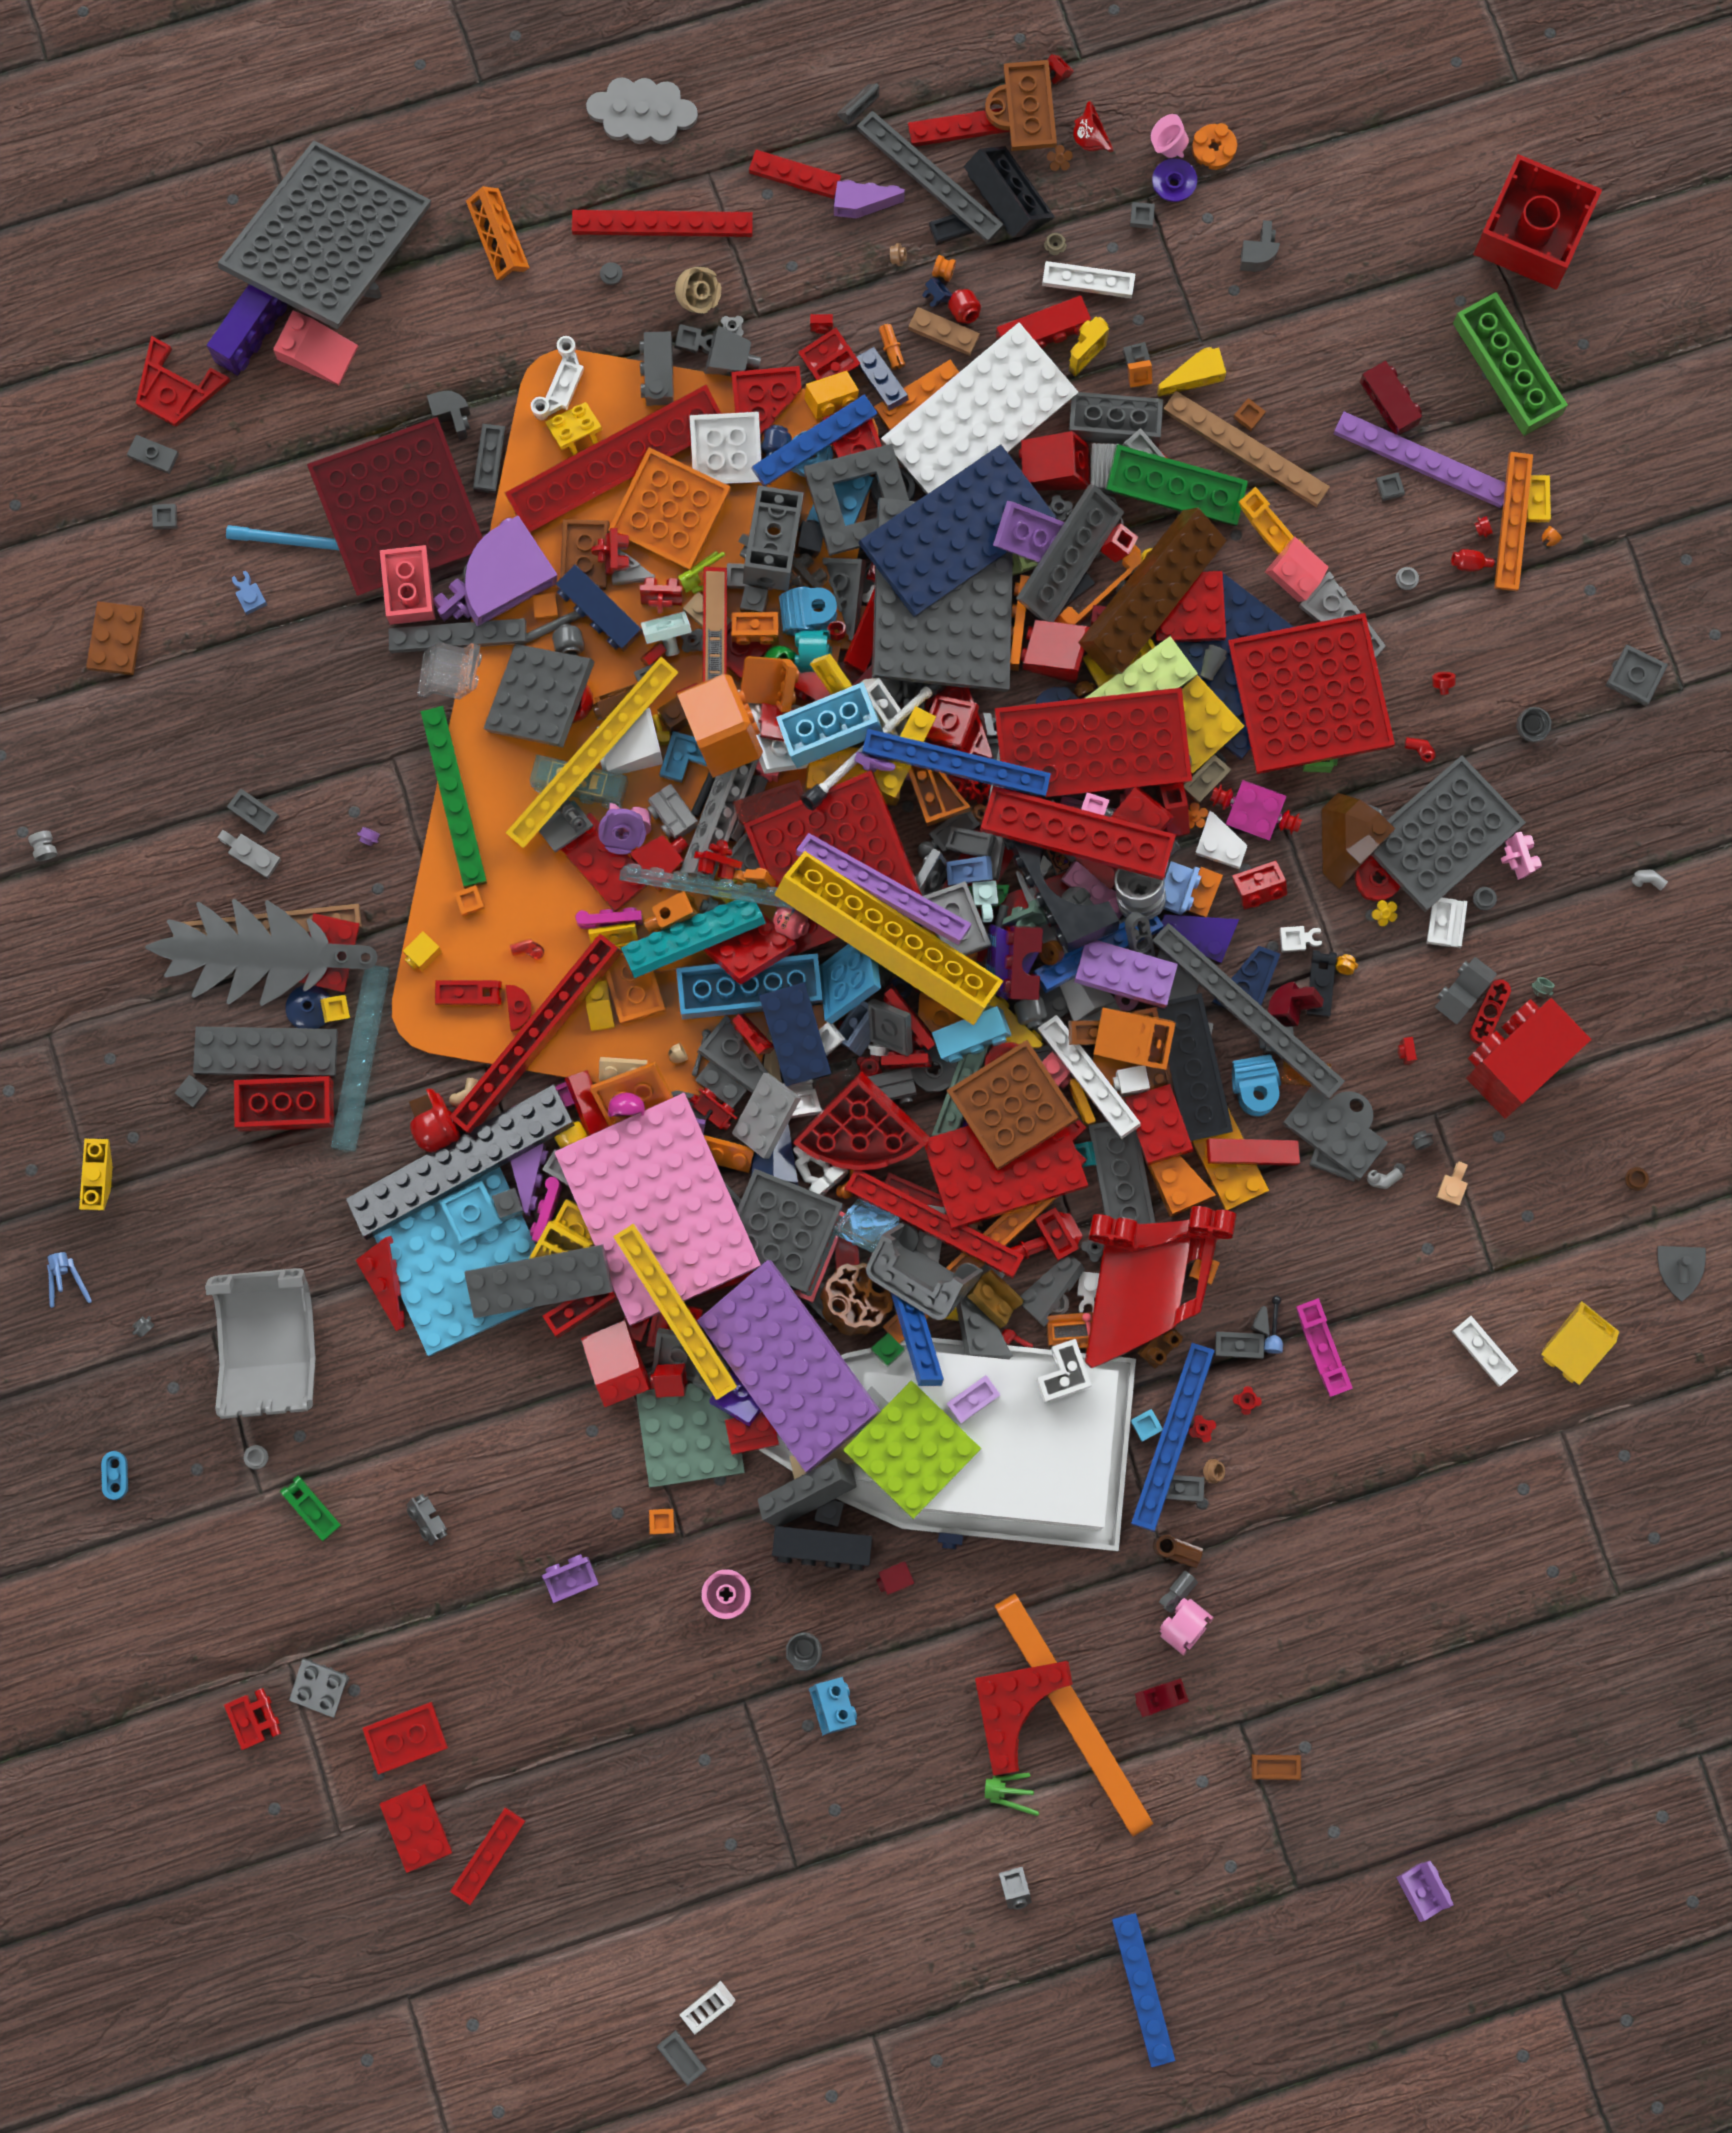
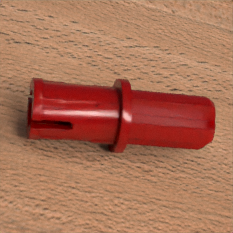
(1031, 1247)

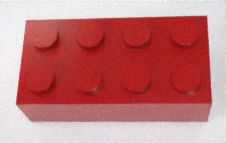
(1137, 809)
(283, 1103)

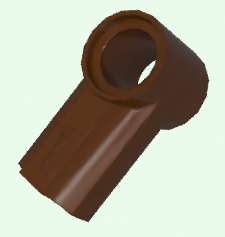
(1180, 1551)

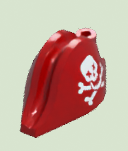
(1090, 132)

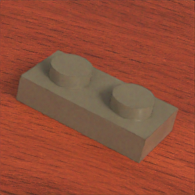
(1206, 779)

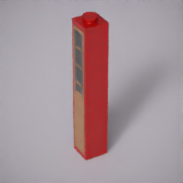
(714, 622)

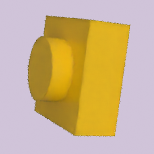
(335, 1008)

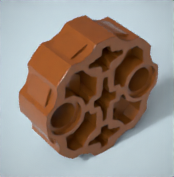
(843, 1295)

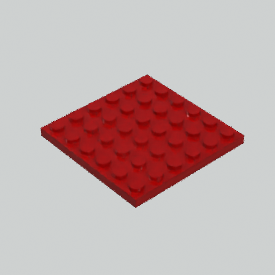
(1311, 693)
(849, 819)

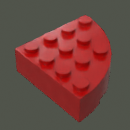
(861, 1130)

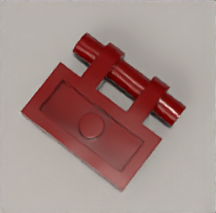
(245, 1722)

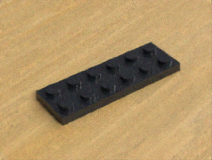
(1195, 1069)

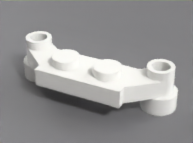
(563, 384)

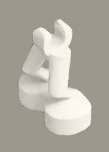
(821, 1185)

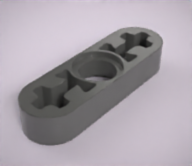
(1134, 935)

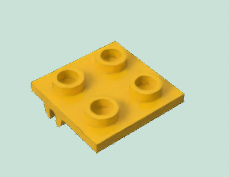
(573, 426)

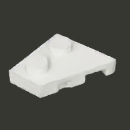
(1220, 843)

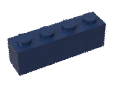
(599, 608)

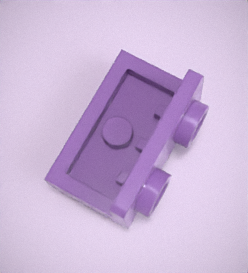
(570, 1579)
(1425, 1890)

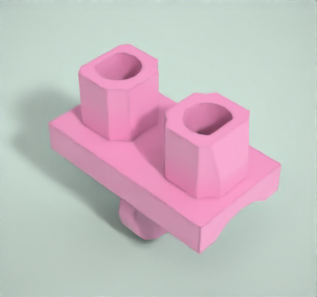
(1519, 857)

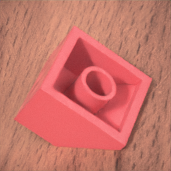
(1297, 570)

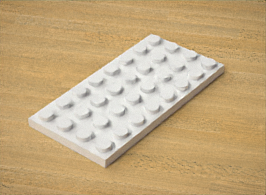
(985, 405)

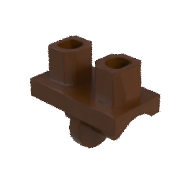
(1156, 1350)

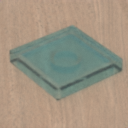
(865, 1225)

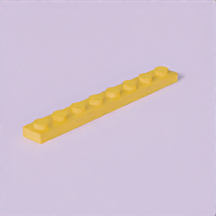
(675, 1311)

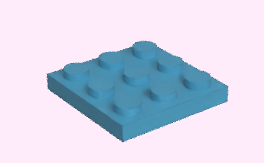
(847, 981)

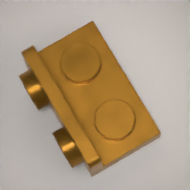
(994, 1298)

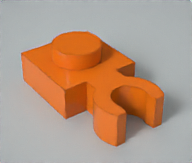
(759, 877)

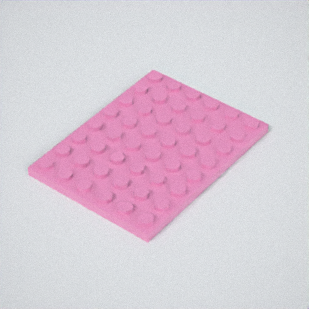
(666, 1183)

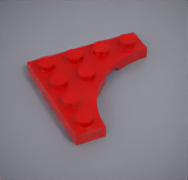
(1007, 1702)

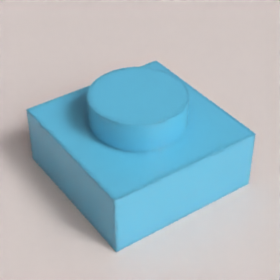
(1146, 1425)

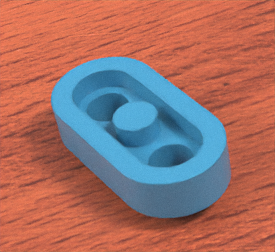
(114, 1475)

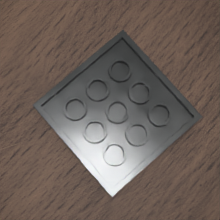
(539, 695)
(787, 1226)

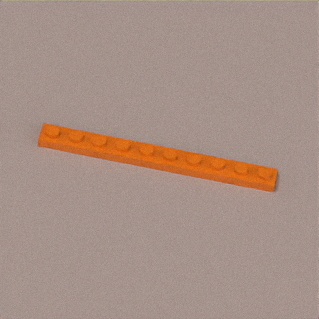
(1002, 1231)

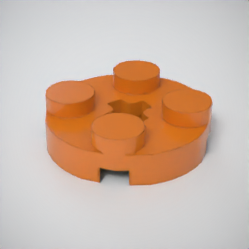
(1209, 157)

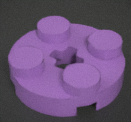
(619, 819)

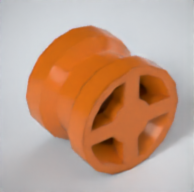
(944, 268)

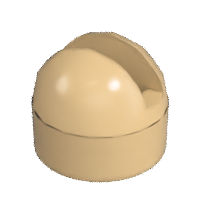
(677, 1054)

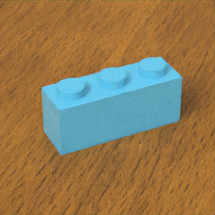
(966, 1038)

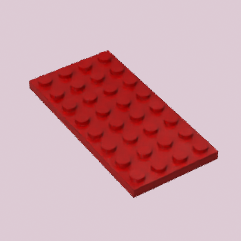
(1099, 741)

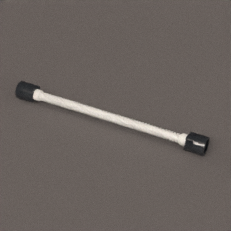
(814, 796)

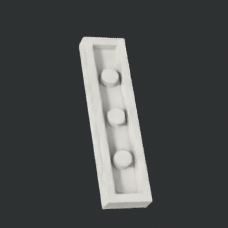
(1088, 279)

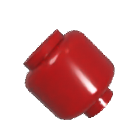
(964, 306)

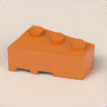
(1179, 1185)

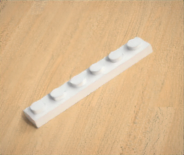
(1089, 1077)

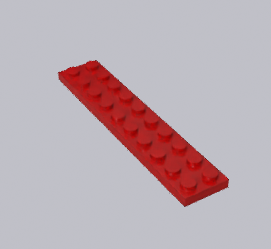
(608, 461)

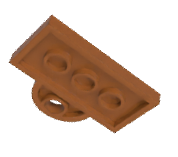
(1025, 105)

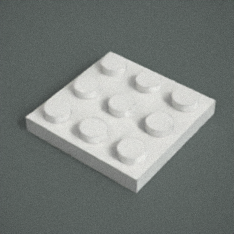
(726, 446)

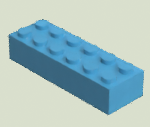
(713, 992)

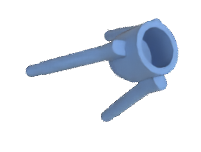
(59, 1266)

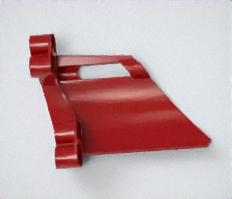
(1145, 1277)

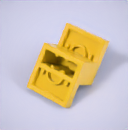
(564, 1233)

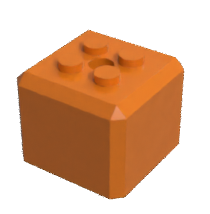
(721, 724)

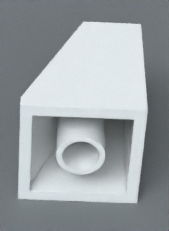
(635, 749)

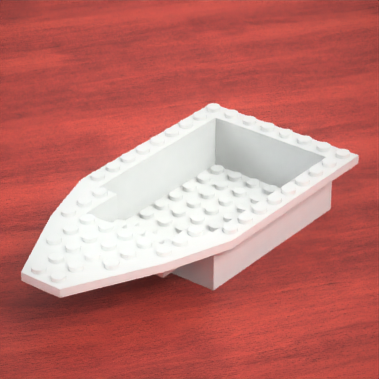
(1042, 1466)

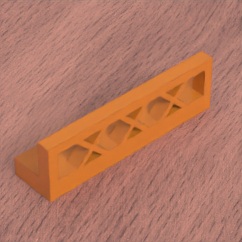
(500, 228)

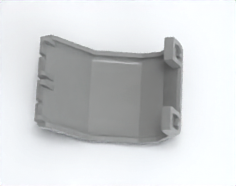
(264, 1342)

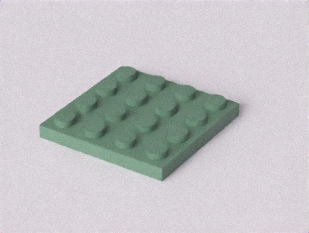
(685, 1438)

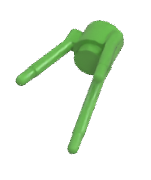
(995, 1789)

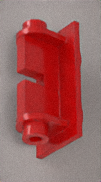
(706, 1101)

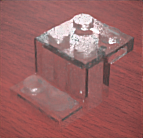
(449, 670)

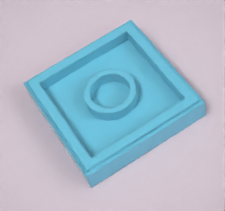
(470, 1212)

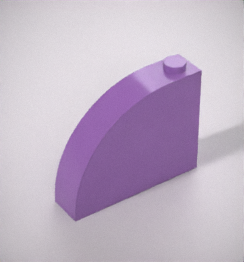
(505, 571)

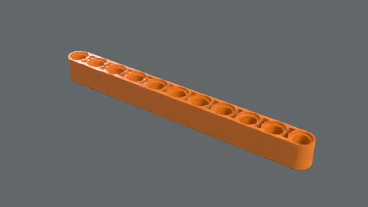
(1076, 1719)

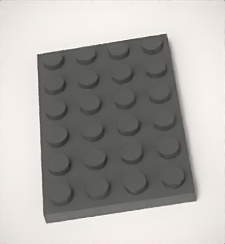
(1446, 833)

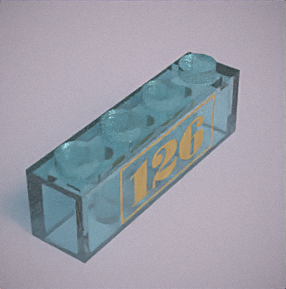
(597, 787)

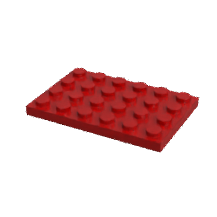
(978, 1191)

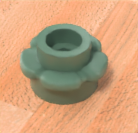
(1543, 987)

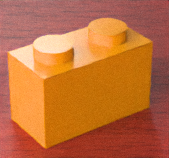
(830, 394)

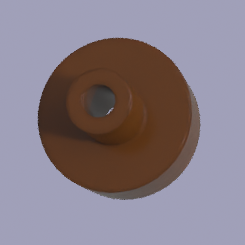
(1051, 952)

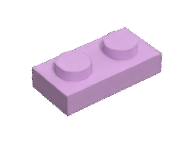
(973, 1399)

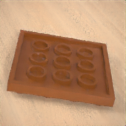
(1012, 1104)

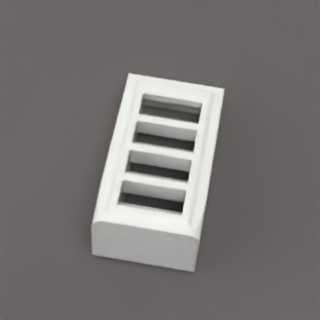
(722, 1993)

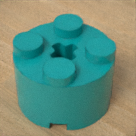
(811, 646)

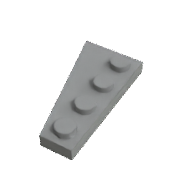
(1330, 603)

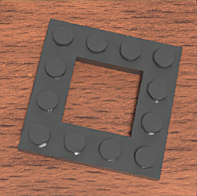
(825, 474)

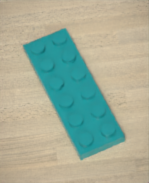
(692, 936)

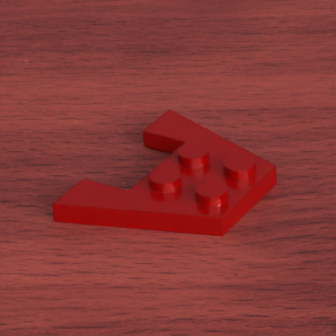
(169, 394)

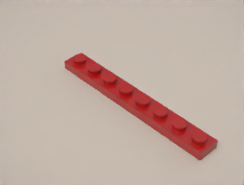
(662, 223)
(934, 1223)

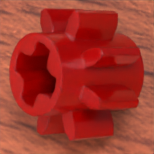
(975, 794)

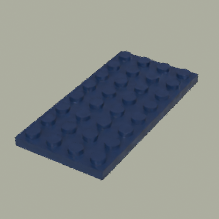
(950, 531)

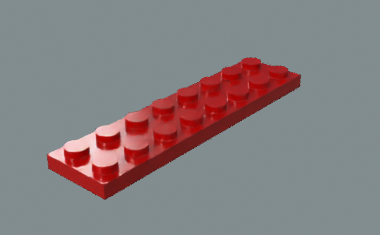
(1078, 833)

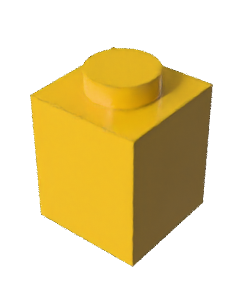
(421, 952)

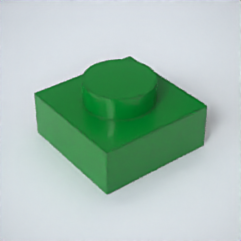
(887, 1349)

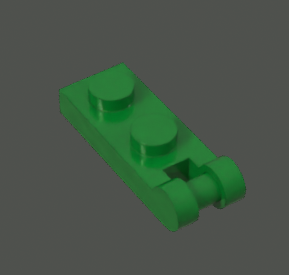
(311, 1509)

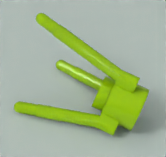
(691, 579)

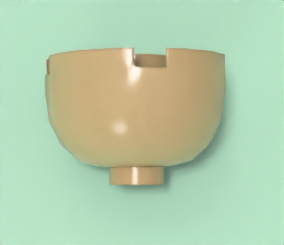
(698, 289)

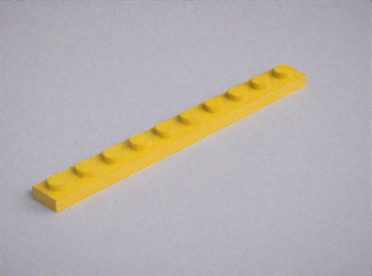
(592, 752)

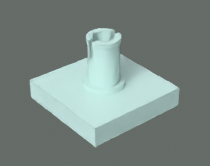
(667, 629)

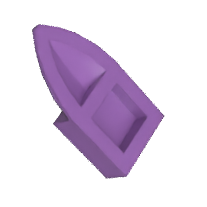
(873, 763)

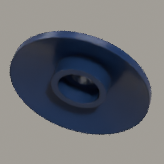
(304, 1018)

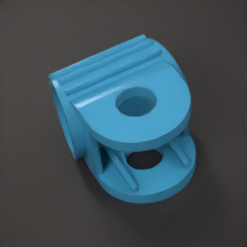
(798, 609)
(1256, 1075)

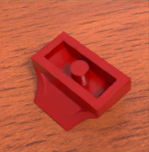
(1059, 1232)

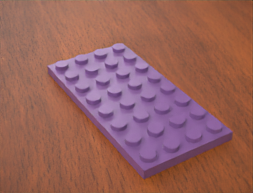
(788, 1366)

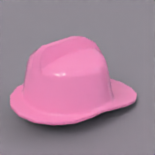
(1169, 136)

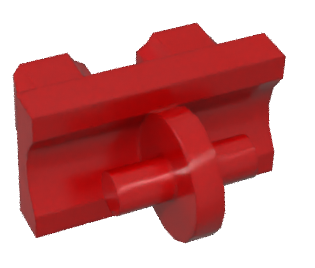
(608, 551)
(661, 595)
(709, 859)

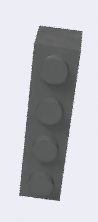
(807, 1493)

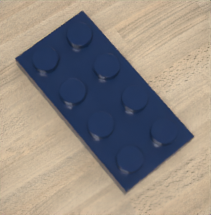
(795, 1034)

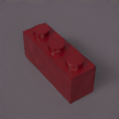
(1391, 398)

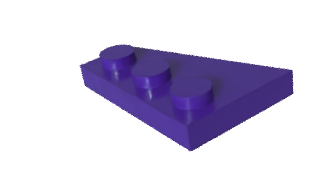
(1206, 933)

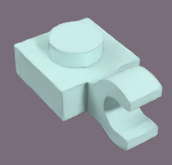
(985, 897)

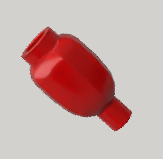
(1470, 560)

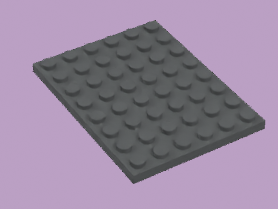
(324, 234)
(955, 640)

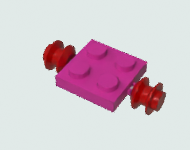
(1256, 810)

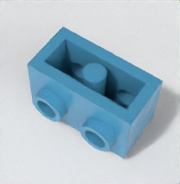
(833, 1706)

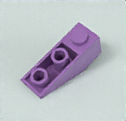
(858, 200)
(528, 1175)

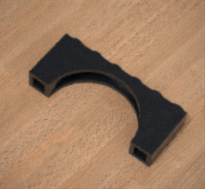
(1074, 923)

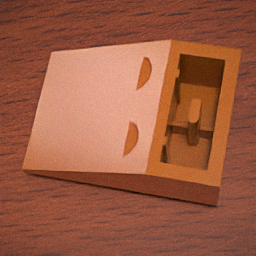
(1134, 1038)

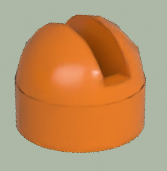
(1552, 535)

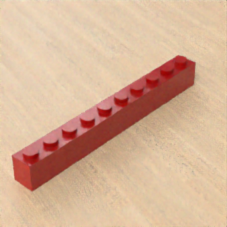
(536, 1034)

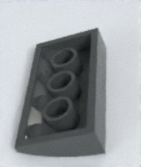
(1115, 417)

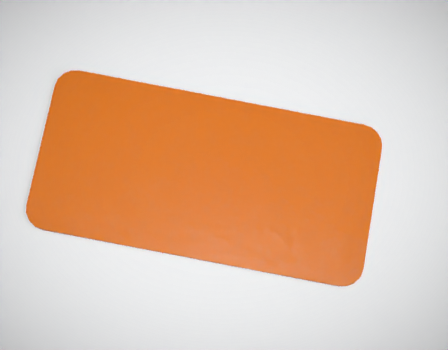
(533, 888)

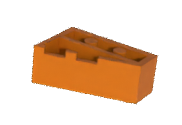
(936, 795)

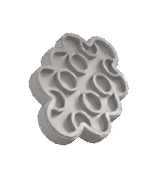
(642, 110)

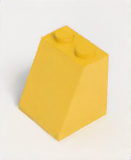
(1580, 1343)

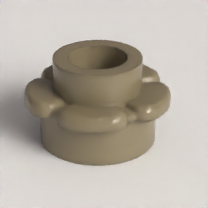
(1055, 238)

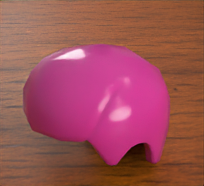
(626, 1105)

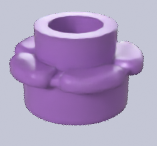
(368, 836)

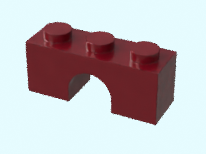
(1021, 942)

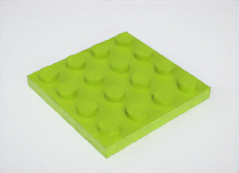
(912, 1449)

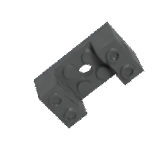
(767, 555)

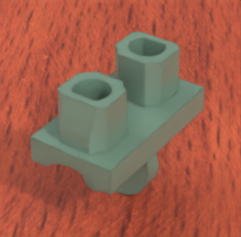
(1032, 916)

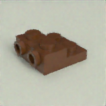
(608, 702)

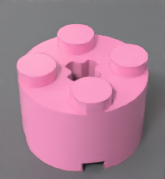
(737, 1585)
(1185, 1626)

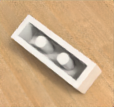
(883, 703)

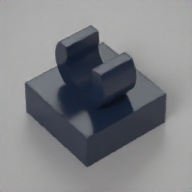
(938, 290)

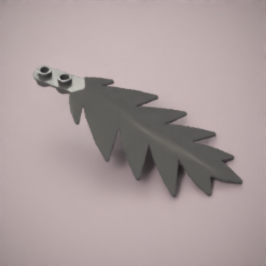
(253, 951)

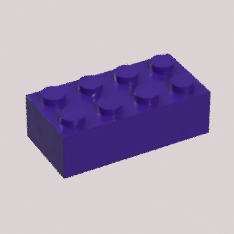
(244, 329)

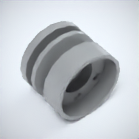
(1139, 894)

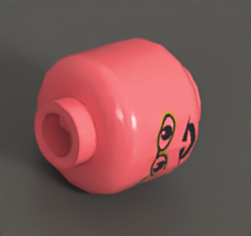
(791, 923)

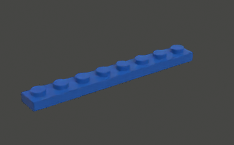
(956, 763)
(1173, 1437)

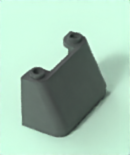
(916, 1277)

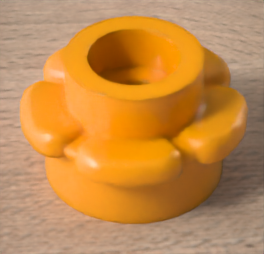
(1346, 964)

